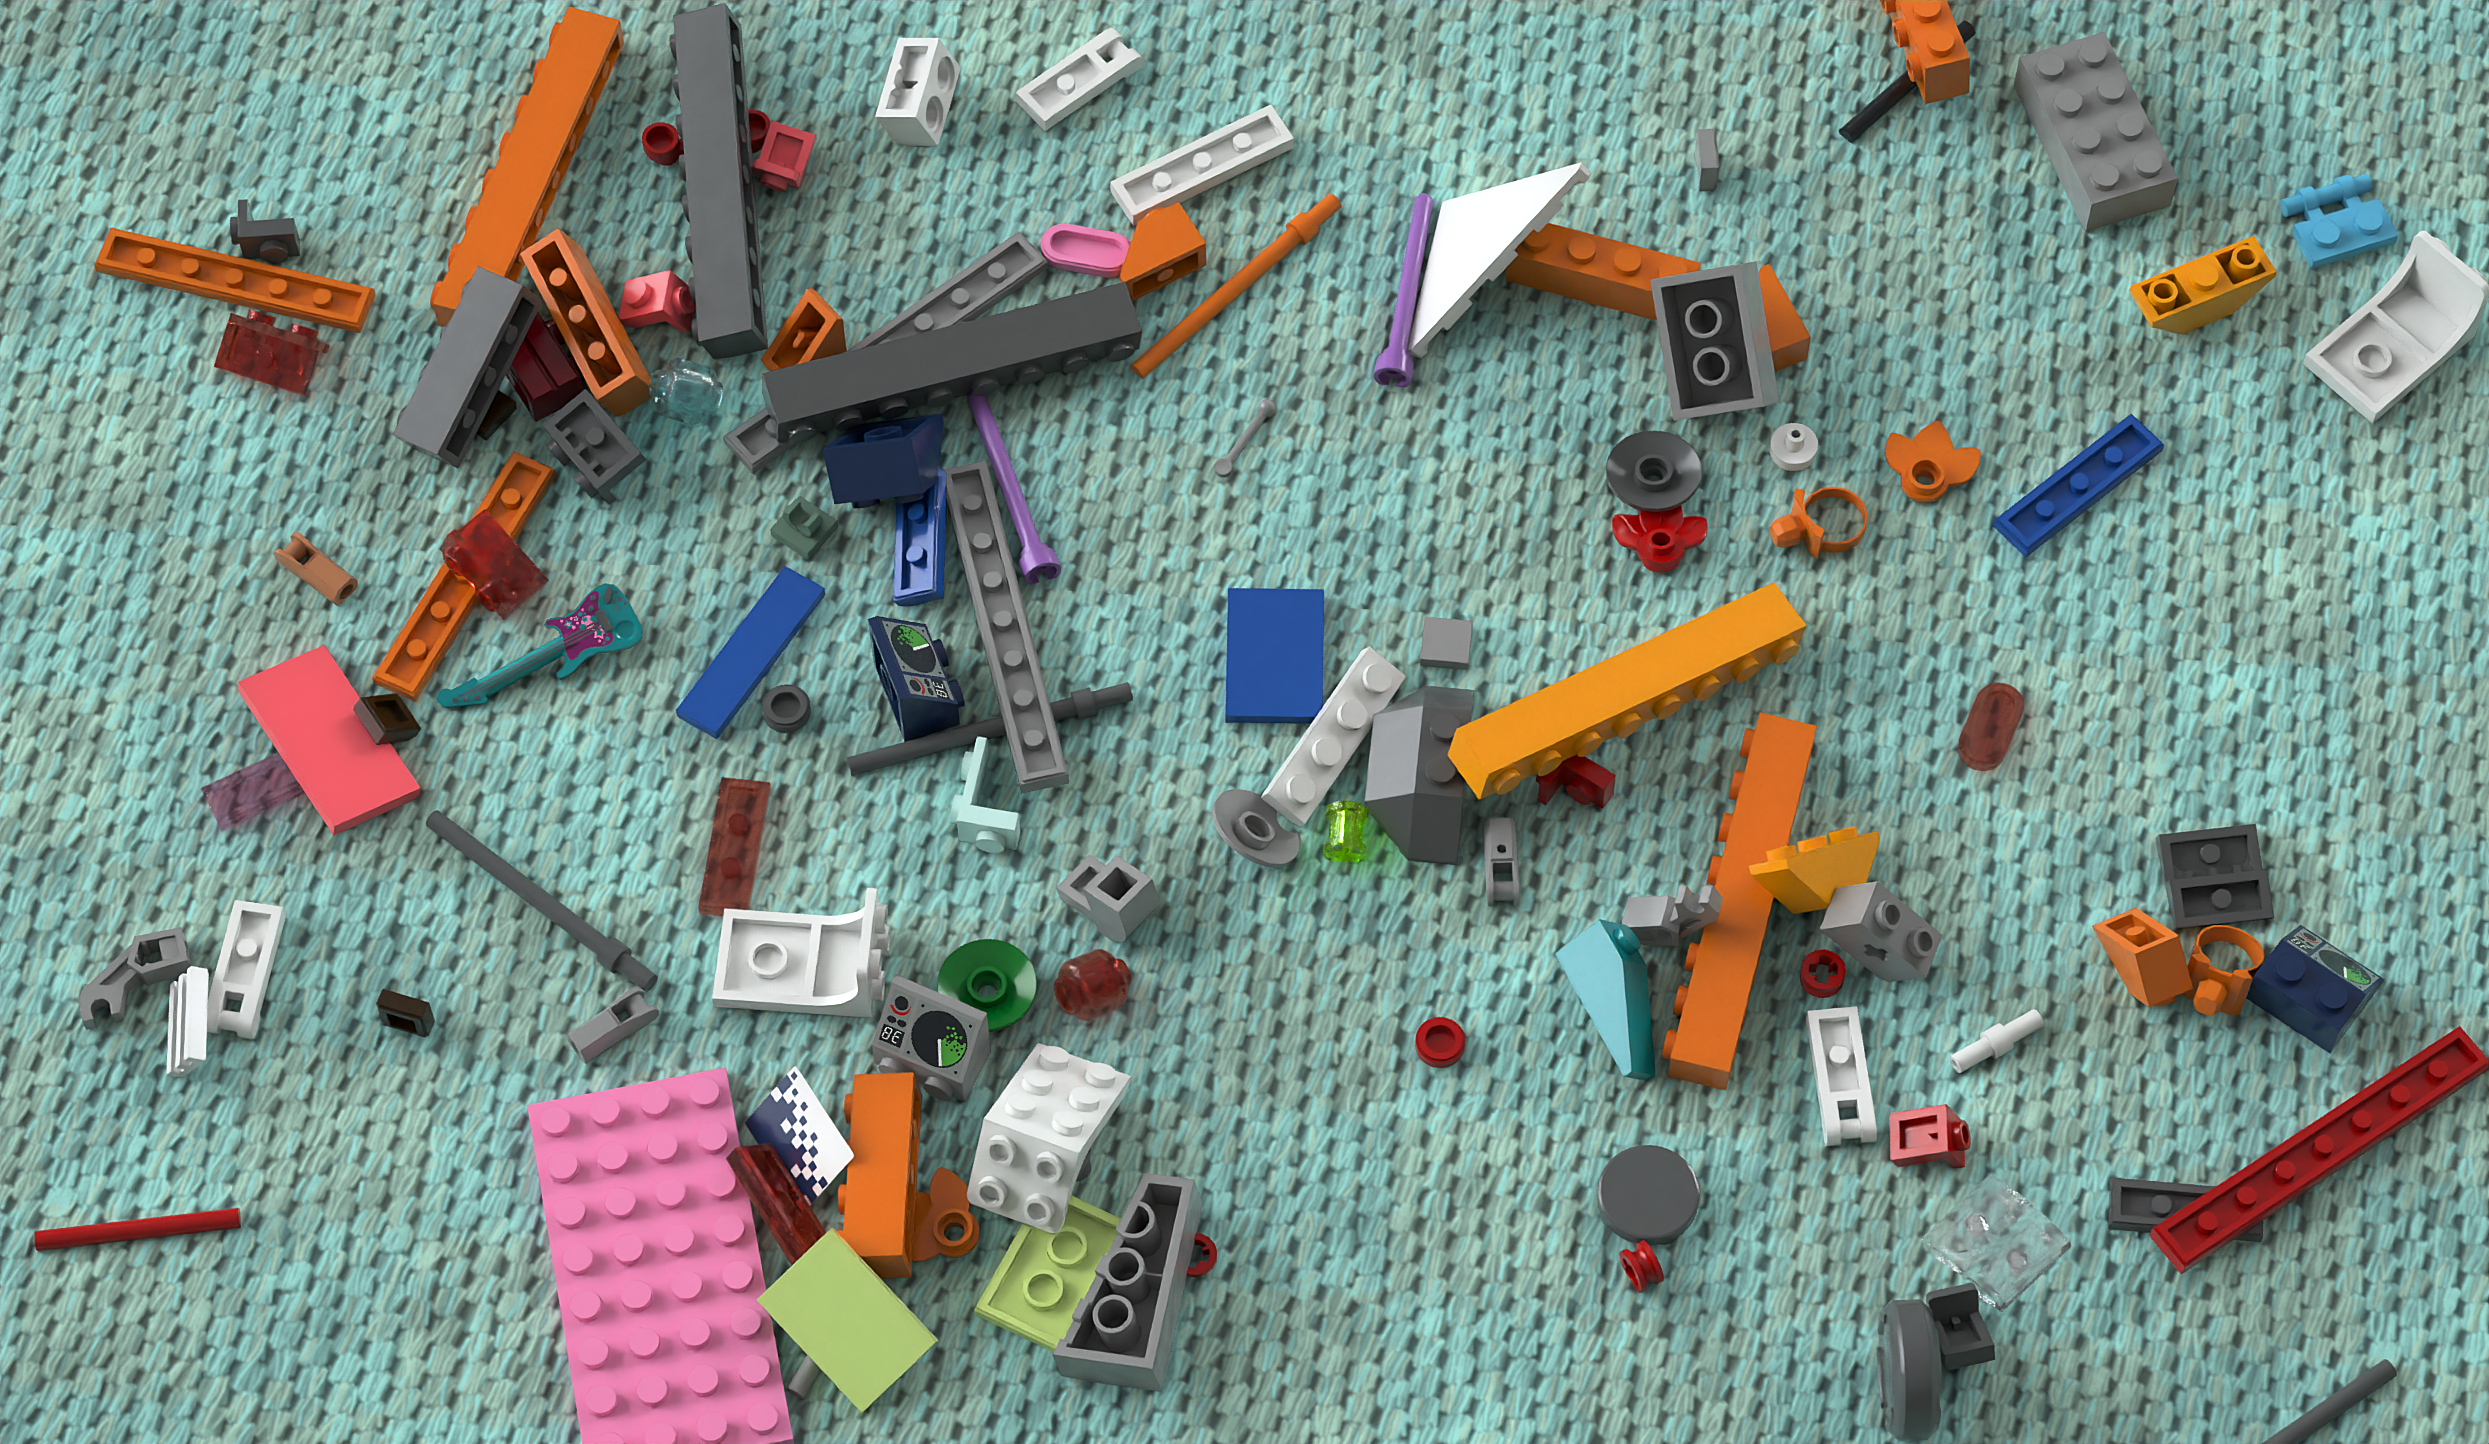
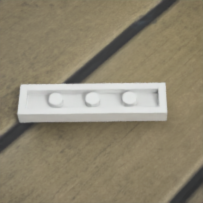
(1202, 164)
(1333, 737)

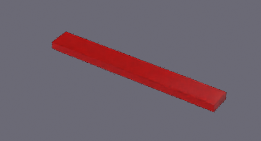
(2319, 1150)

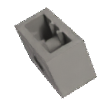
(1881, 932)

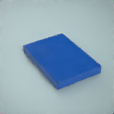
(1274, 655)

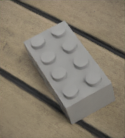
(2095, 131)

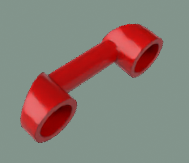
(664, 147)

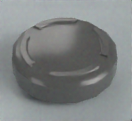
(1909, 1370)

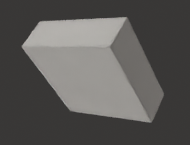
(1706, 159)
(1446, 643)

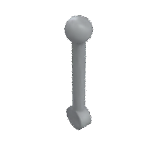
(1223, 466)

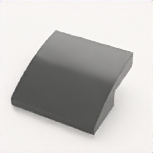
(2214, 876)

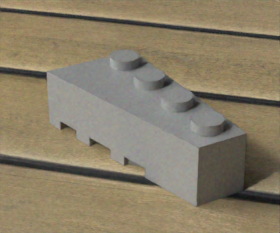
(1134, 1325)

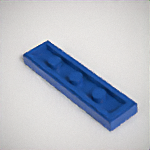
(2078, 485)
(750, 652)

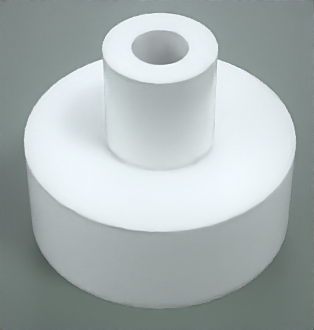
(1793, 446)

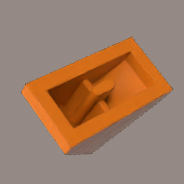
(807, 335)

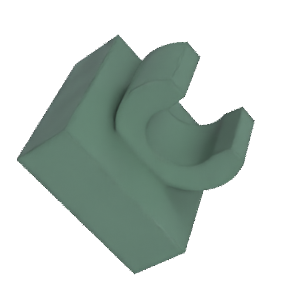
(804, 527)

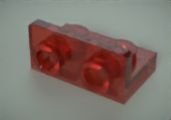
(269, 353)
(492, 564)

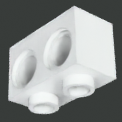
(918, 91)

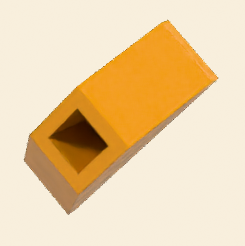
(2204, 287)
(1809, 876)

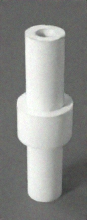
(1996, 1041)

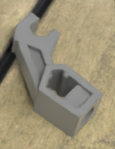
(1669, 919)
(126, 971)

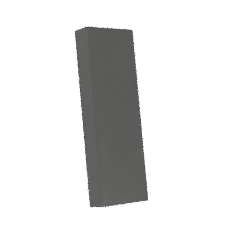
(2145, 1204)

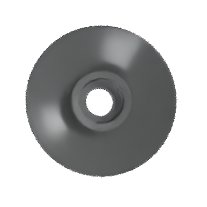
(1657, 455)

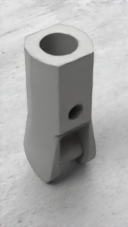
(1501, 857)
(605, 1028)

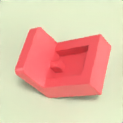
(784, 157)
(657, 300)

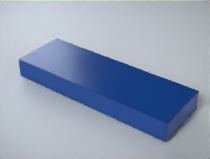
(921, 547)

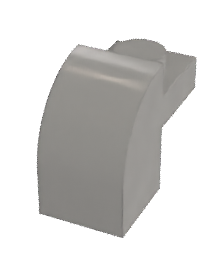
(1110, 895)

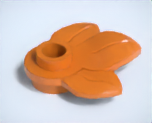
(1933, 457)
(937, 1212)

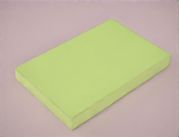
(1048, 1275)
(847, 1320)

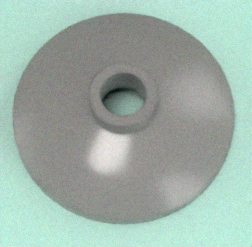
(1253, 830)

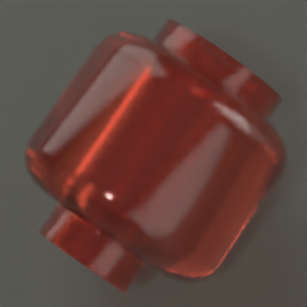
(1092, 984)

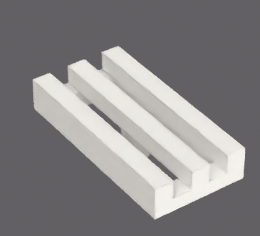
(187, 1022)

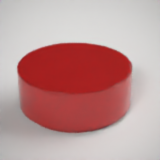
(1440, 1042)

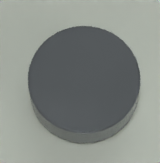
(786, 708)

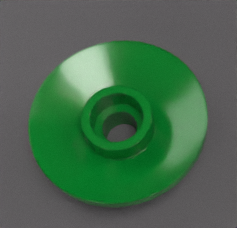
(992, 964)

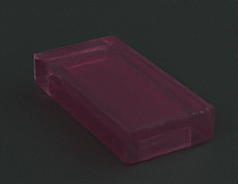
(251, 791)

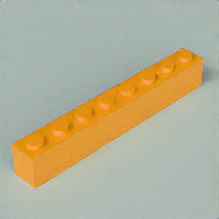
(1626, 691)

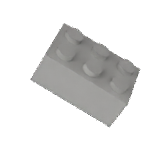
(1715, 341)

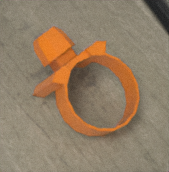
(1791, 528)
(2218, 989)

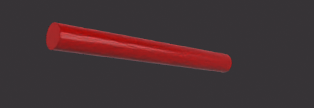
(137, 1229)

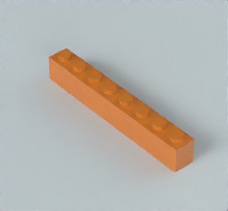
(533, 154)
(1731, 948)

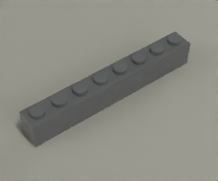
(718, 182)
(951, 363)

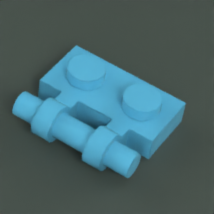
(2341, 233)

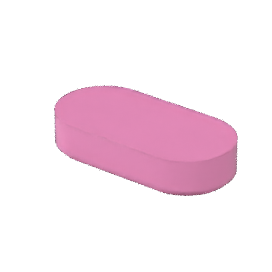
(1085, 250)

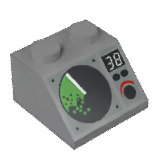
(933, 1038)

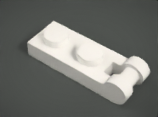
(1078, 78)
(244, 967)
(1841, 1074)

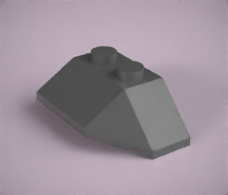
(1410, 778)

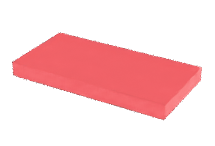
(312, 724)

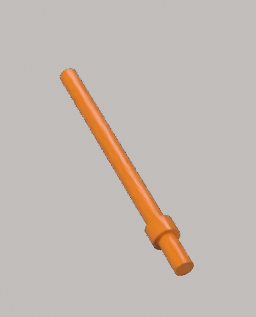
(1299, 230)

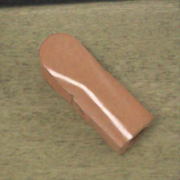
(318, 571)

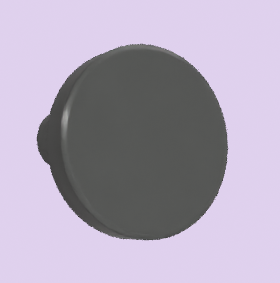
(1648, 1195)

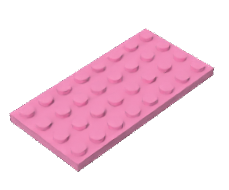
(658, 1266)

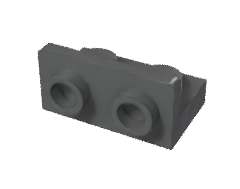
(594, 444)

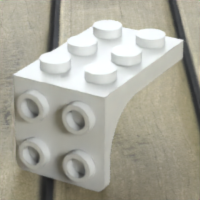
(2403, 330)
(803, 960)
(1041, 1135)

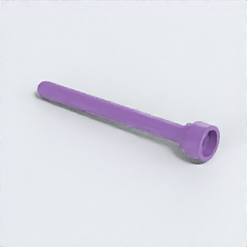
(1396, 360)
(1036, 555)

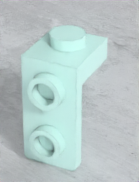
(986, 827)

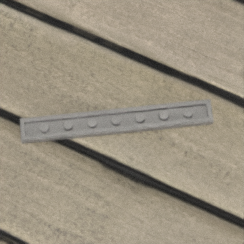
(950, 304)
(1004, 628)

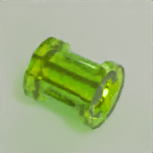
(1346, 832)

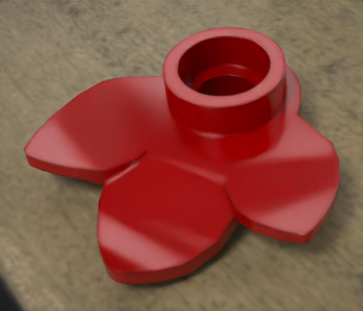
(1659, 536)

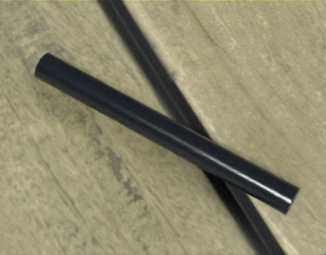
(1889, 97)

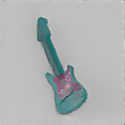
(598, 625)

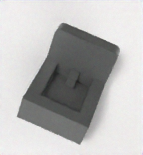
(264, 239)
(1960, 1326)

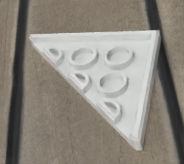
(1478, 241)

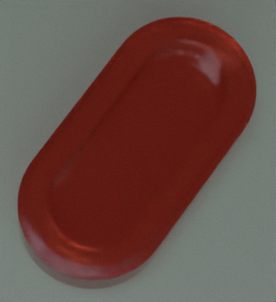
(1990, 726)

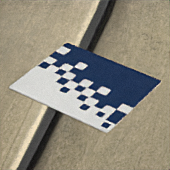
(801, 1135)

